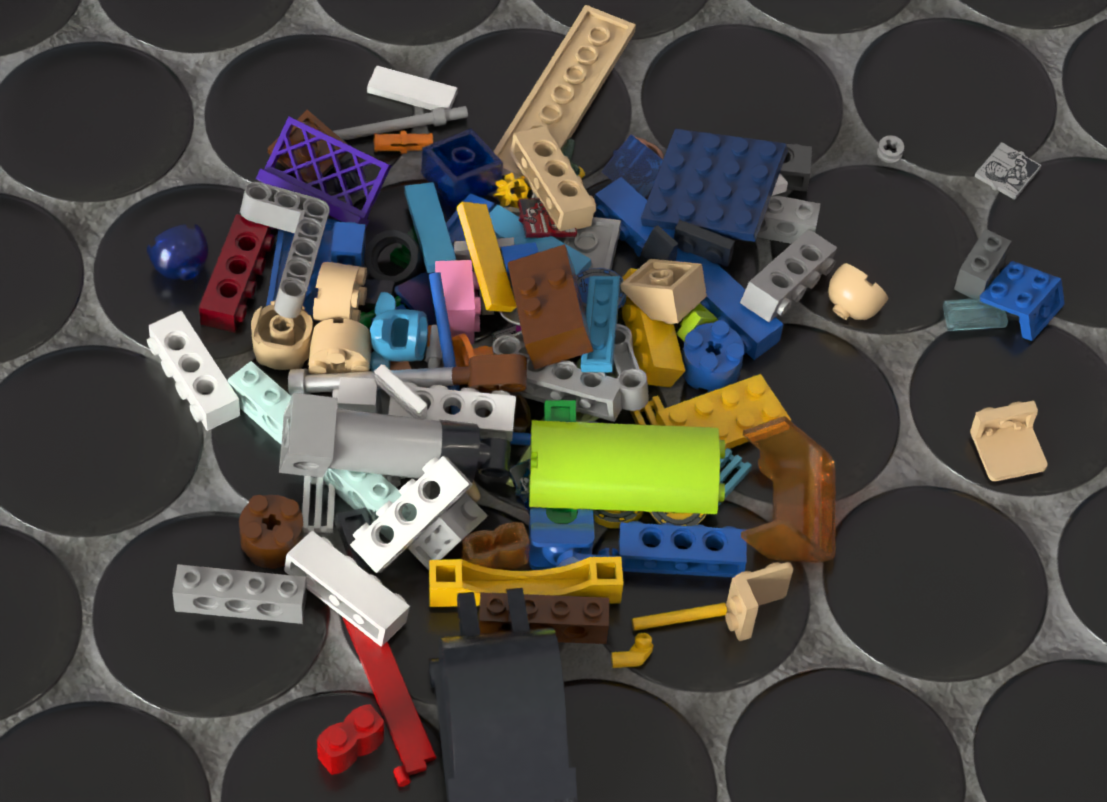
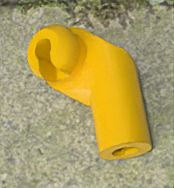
(636, 655)

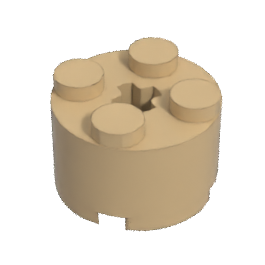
(339, 292)
(280, 340)
(340, 347)

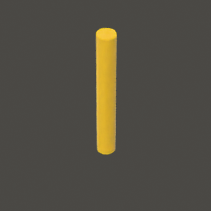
(679, 616)

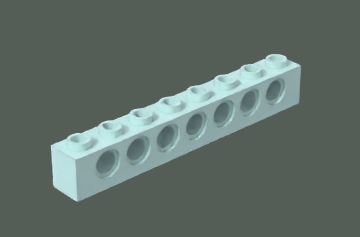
(266, 403)

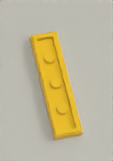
(486, 257)

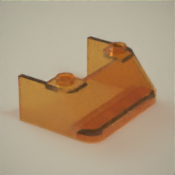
(801, 494)

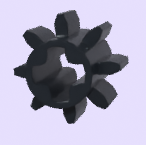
(352, 179)

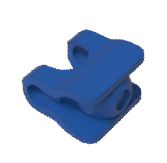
(551, 539)

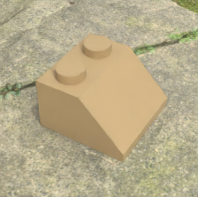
(666, 289)

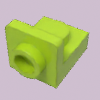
(694, 318)

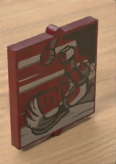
(538, 222)

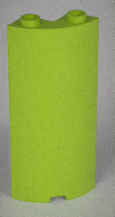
(625, 467)

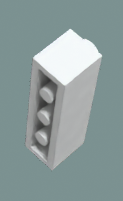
(347, 588)

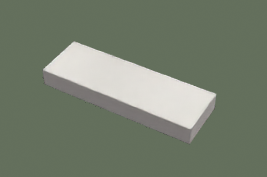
(411, 89)

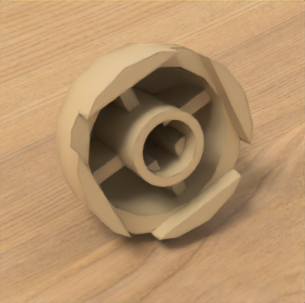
(854, 294)

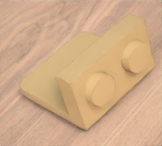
(1008, 441)
(755, 589)

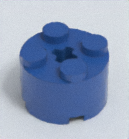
(712, 356)

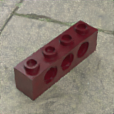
(215, 307)

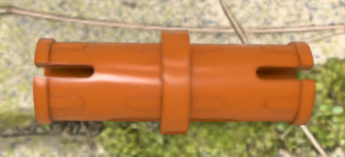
(401, 142)

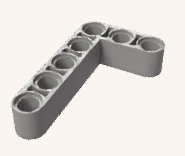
(296, 214)

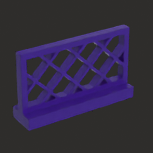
(337, 208)

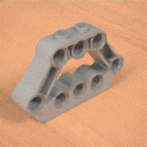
(593, 391)

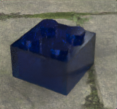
(461, 167)

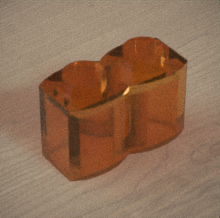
(498, 549)

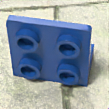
(1028, 294)

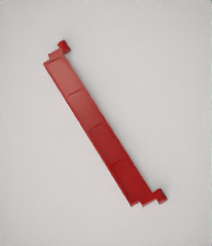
(394, 704)

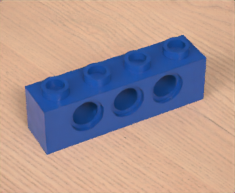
(669, 559)

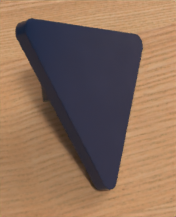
(418, 296)

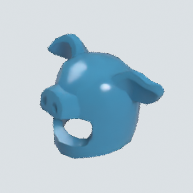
(397, 333)

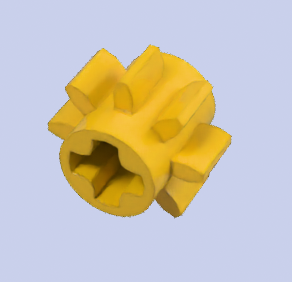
(510, 183)

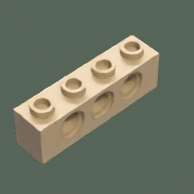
(552, 178)

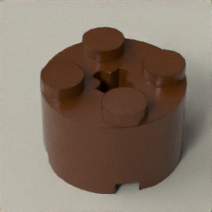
(270, 529)

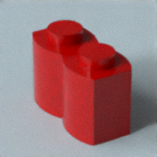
(346, 741)

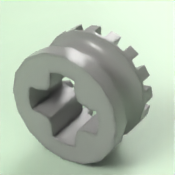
(887, 155)

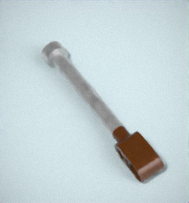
(484, 373)

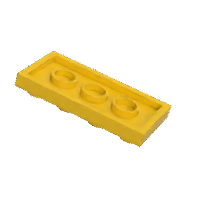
(727, 408)

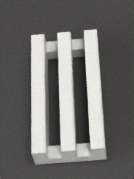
(400, 392)
(317, 528)

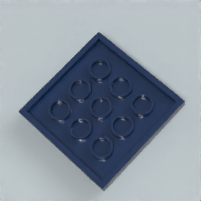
(715, 183)

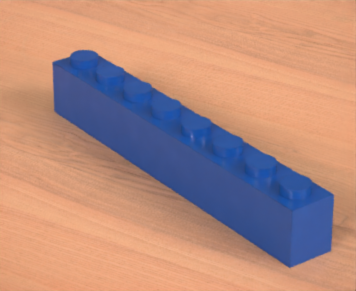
(724, 293)

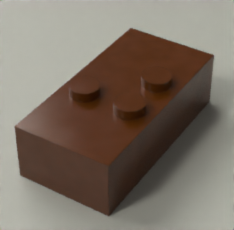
(550, 307)

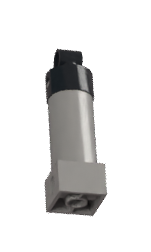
(327, 437)

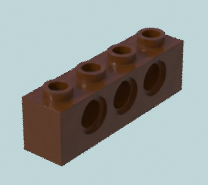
(572, 617)

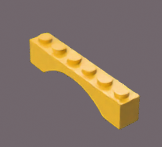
(584, 578)

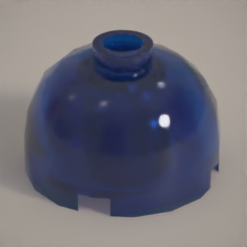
(179, 252)

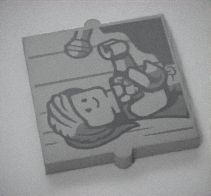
(1008, 171)

